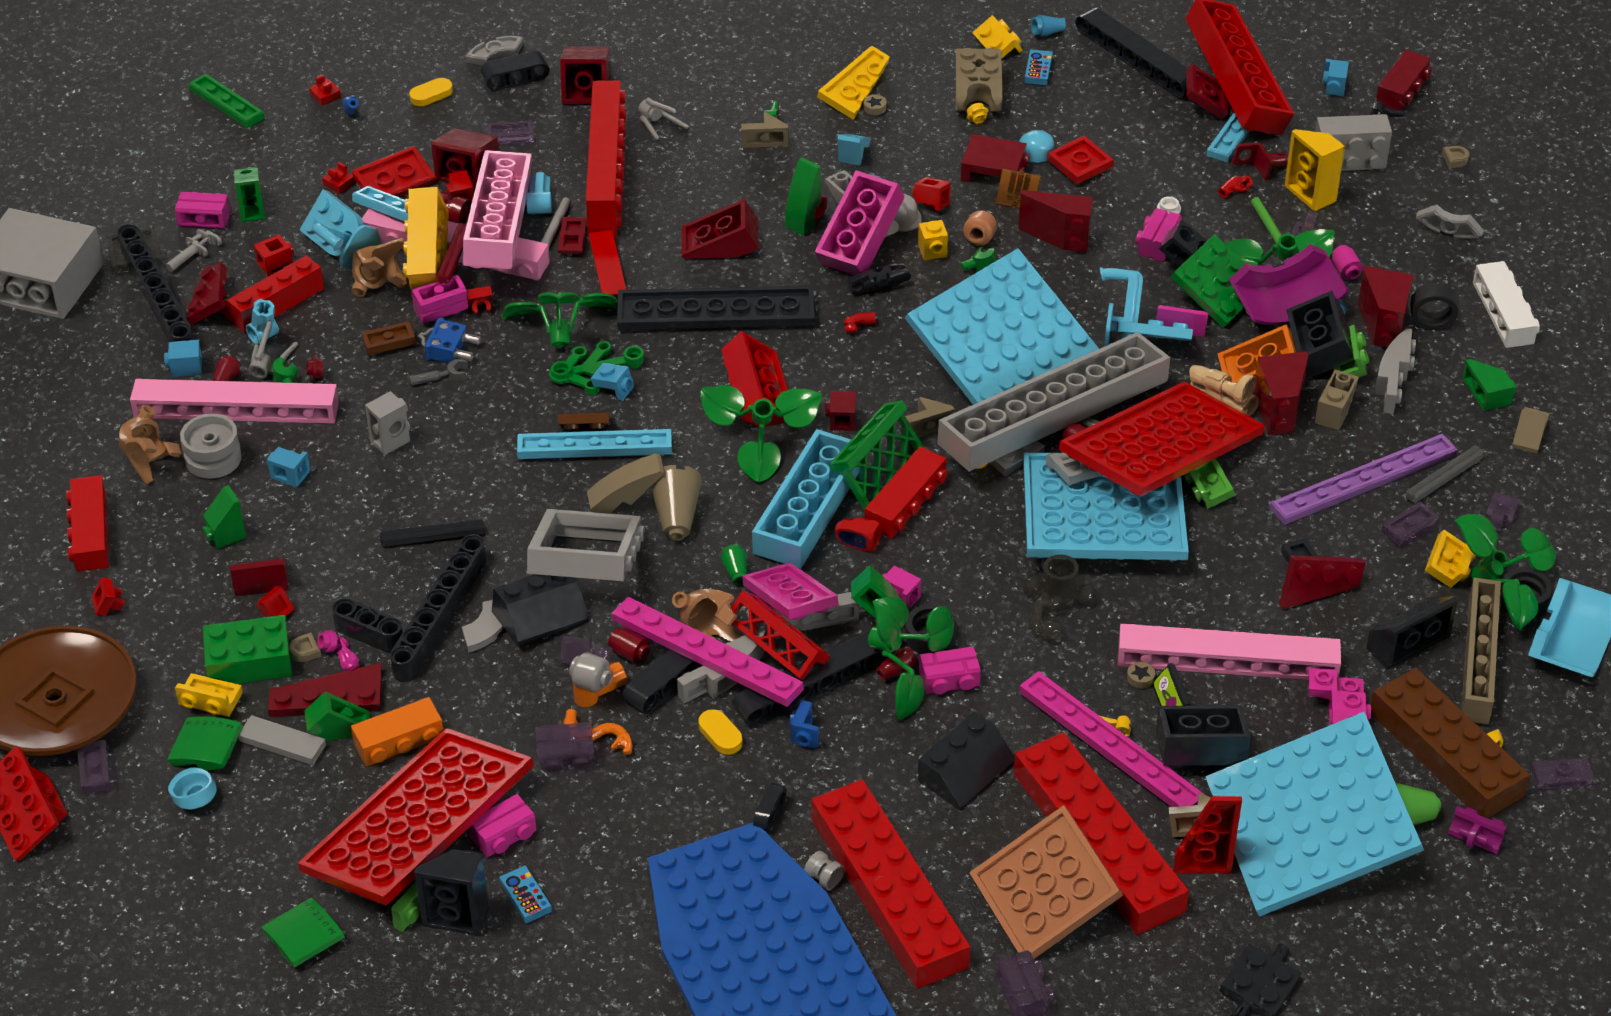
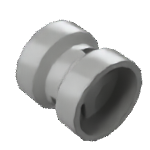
(824, 870)

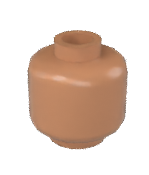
(980, 228)

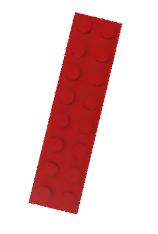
(1239, 67)
(606, 157)
(1060, 776)
(890, 884)

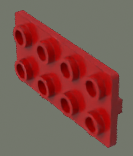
(26, 804)

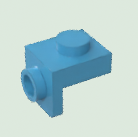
(614, 377)

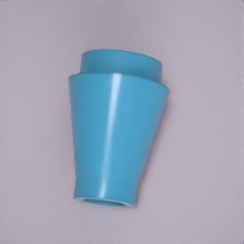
(1047, 25)

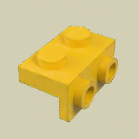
(996, 36)
(1449, 559)
(208, 694)

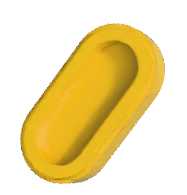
(431, 92)
(720, 732)

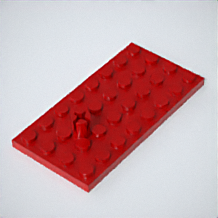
(1161, 438)
(415, 815)

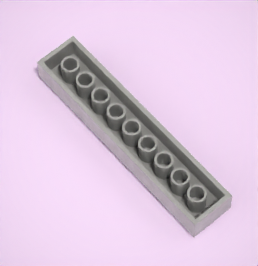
(1052, 401)

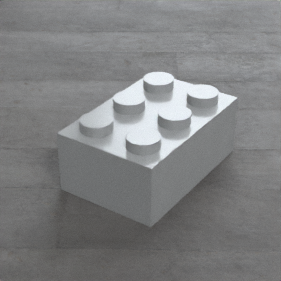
(1364, 138)

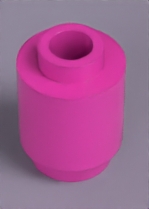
(1346, 262)

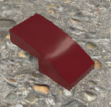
(572, 235)

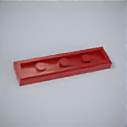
(607, 262)

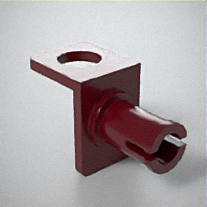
(1260, 158)

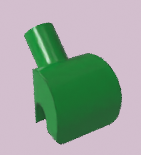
(979, 260)
(283, 374)

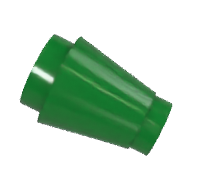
(735, 563)

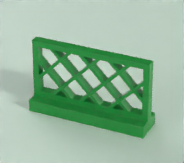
(870, 436)

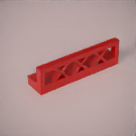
(784, 628)

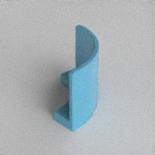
(1576, 630)

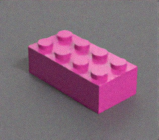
(859, 223)

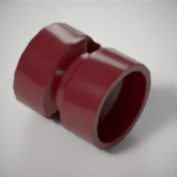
(458, 208)

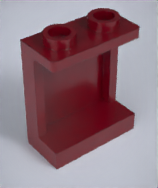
(992, 155)

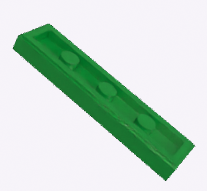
(226, 101)

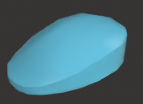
(192, 788)

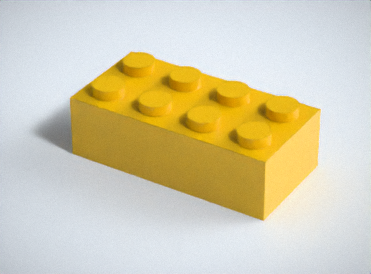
(426, 235)

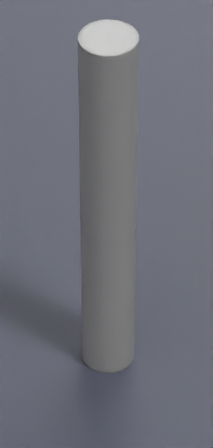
(556, 221)

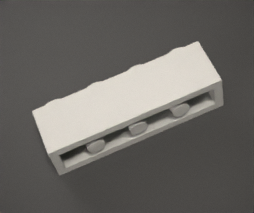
(1505, 304)

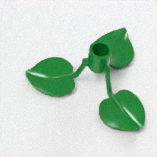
(1288, 246)
(560, 329)
(760, 459)
(1481, 537)
(887, 636)

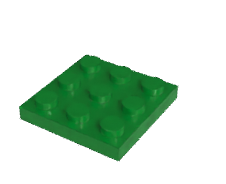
(1207, 281)

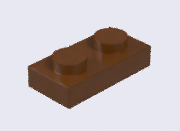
(388, 338)
(595, 420)

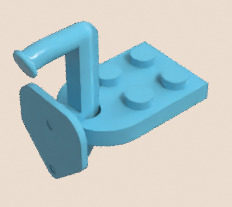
(338, 228)
(1129, 323)

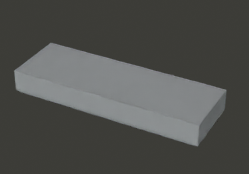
(282, 740)

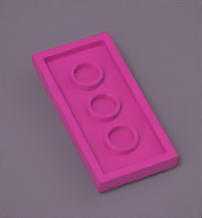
(790, 591)

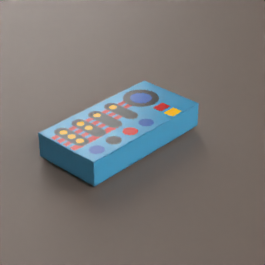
(1038, 67)
(525, 894)

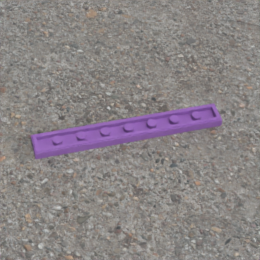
(1363, 479)

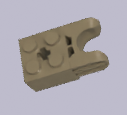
(978, 78)

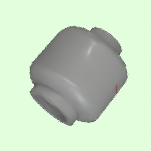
(590, 672)

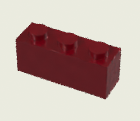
(1404, 80)

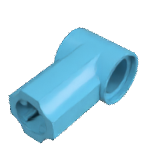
(539, 195)
(261, 313)

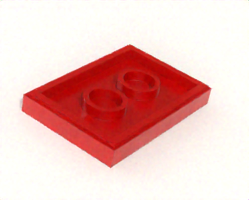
(396, 173)

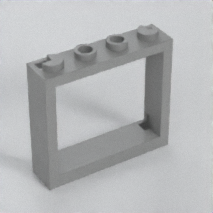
(602, 565)

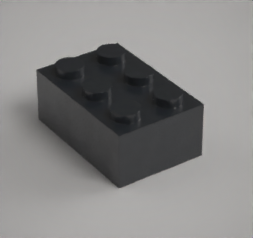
(1322, 332)
(1202, 735)

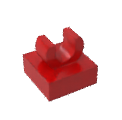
(324, 91)
(338, 178)
(479, 296)
(106, 597)
(275, 603)

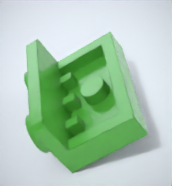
(1358, 365)
(1210, 484)

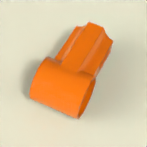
(587, 699)

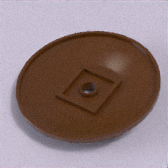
(70, 662)

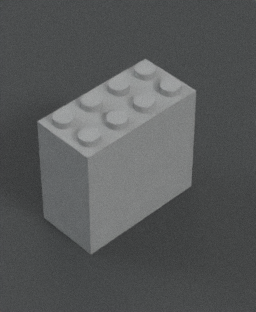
(45, 262)

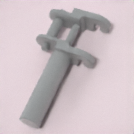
(194, 247)

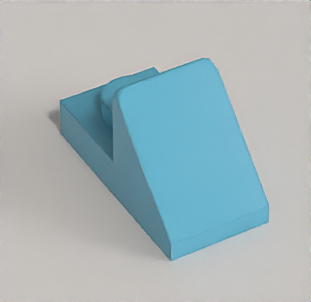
(851, 148)

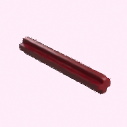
(452, 255)

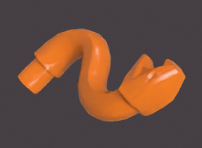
(623, 738)

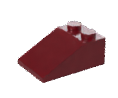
(1056, 218)
(722, 233)

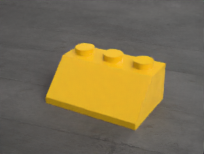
(1314, 167)

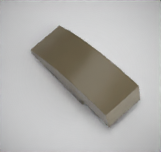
(625, 484)

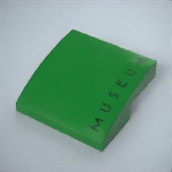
(205, 742)
(302, 932)

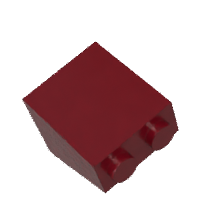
(578, 71)
(461, 151)
(1384, 303)
(1280, 390)

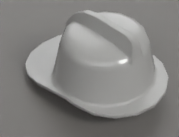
(908, 216)

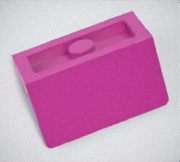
(1195, 319)

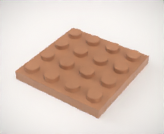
(1046, 883)

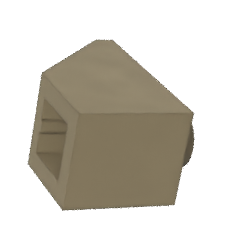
(1336, 400)

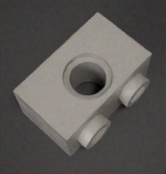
(388, 422)

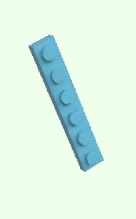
(594, 444)

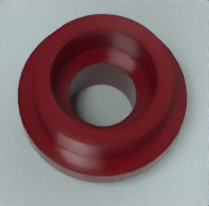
(314, 368)

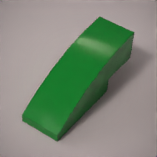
(803, 197)

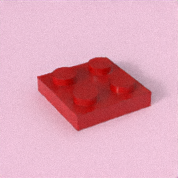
(1080, 159)

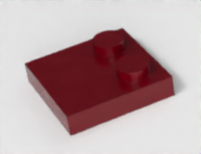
(1206, 92)

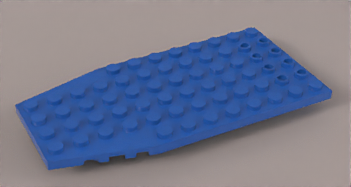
(756, 933)

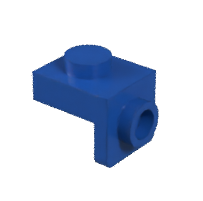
(801, 729)

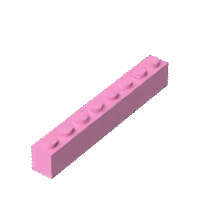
(529, 260)
(237, 400)
(1227, 651)

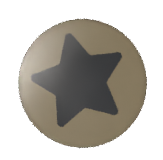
(875, 104)
(1141, 675)

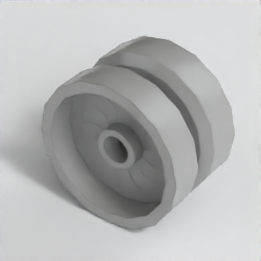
(210, 445)

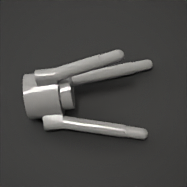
(652, 111)
(261, 362)

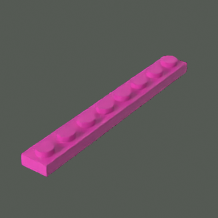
(708, 651)
(1109, 741)

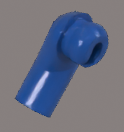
(350, 104)

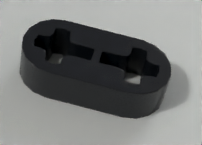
(770, 806)

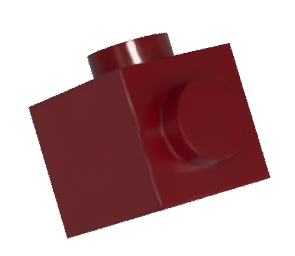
(841, 410)

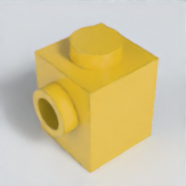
(932, 235)

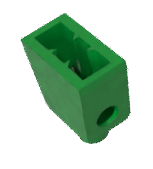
(249, 188)

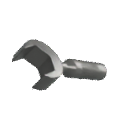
(435, 375)

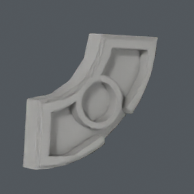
(495, 49)
(1439, 220)
(482, 630)

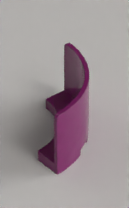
(1270, 290)

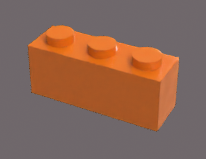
(397, 731)

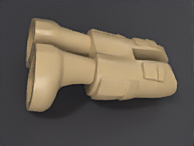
(1221, 387)

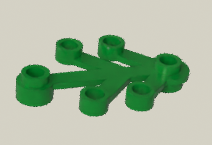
(566, 371)

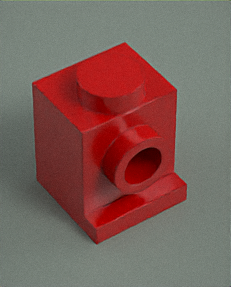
(460, 185)
(932, 192)
(273, 253)

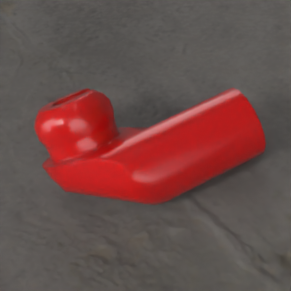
(1235, 184)
(858, 319)

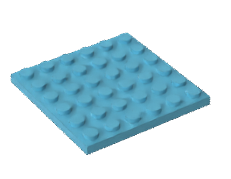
(999, 328)
(1100, 517)
(1316, 814)

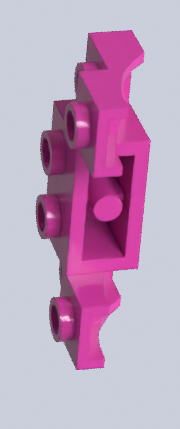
(1345, 694)

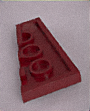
(357, 686)

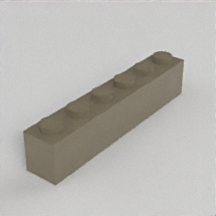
(1481, 650)

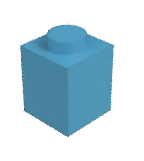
(184, 358)

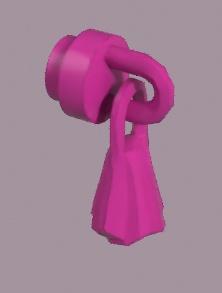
(330, 641)

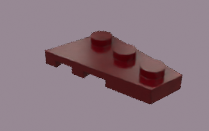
(208, 293)
(1319, 577)

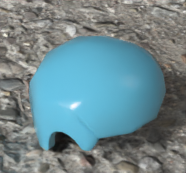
(1038, 145)

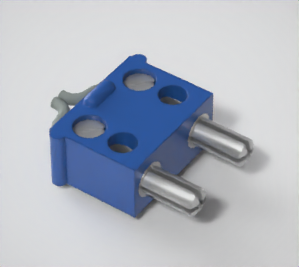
(446, 341)

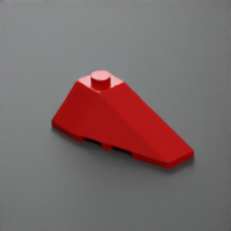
(1211, 839)

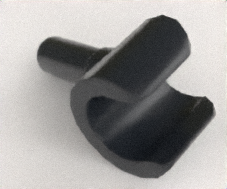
(1379, 109)

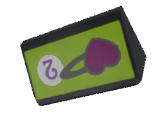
(1169, 688)

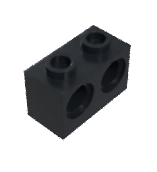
(1181, 242)

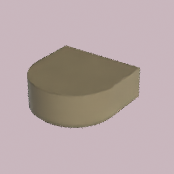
(1455, 156)
(304, 648)

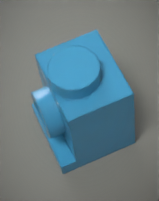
(1335, 76)
(288, 466)

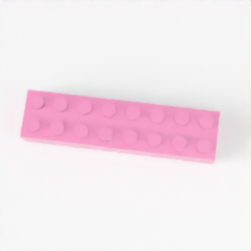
(497, 210)

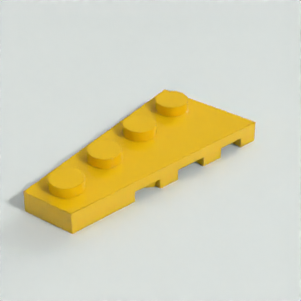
(855, 82)

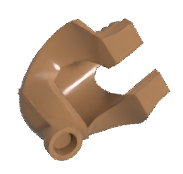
(376, 266)
(142, 443)
(707, 612)

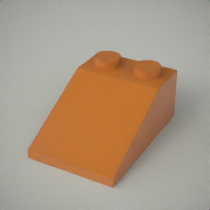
(1243, 357)

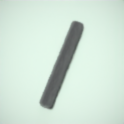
(1444, 474)

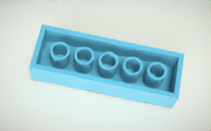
(803, 503)

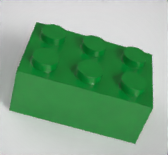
(248, 650)

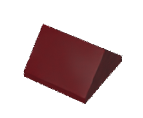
(259, 576)

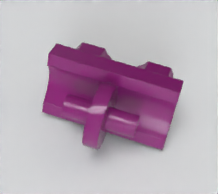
(1477, 829)

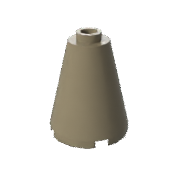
(676, 500)

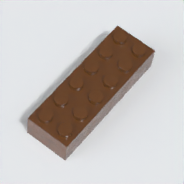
(1449, 743)

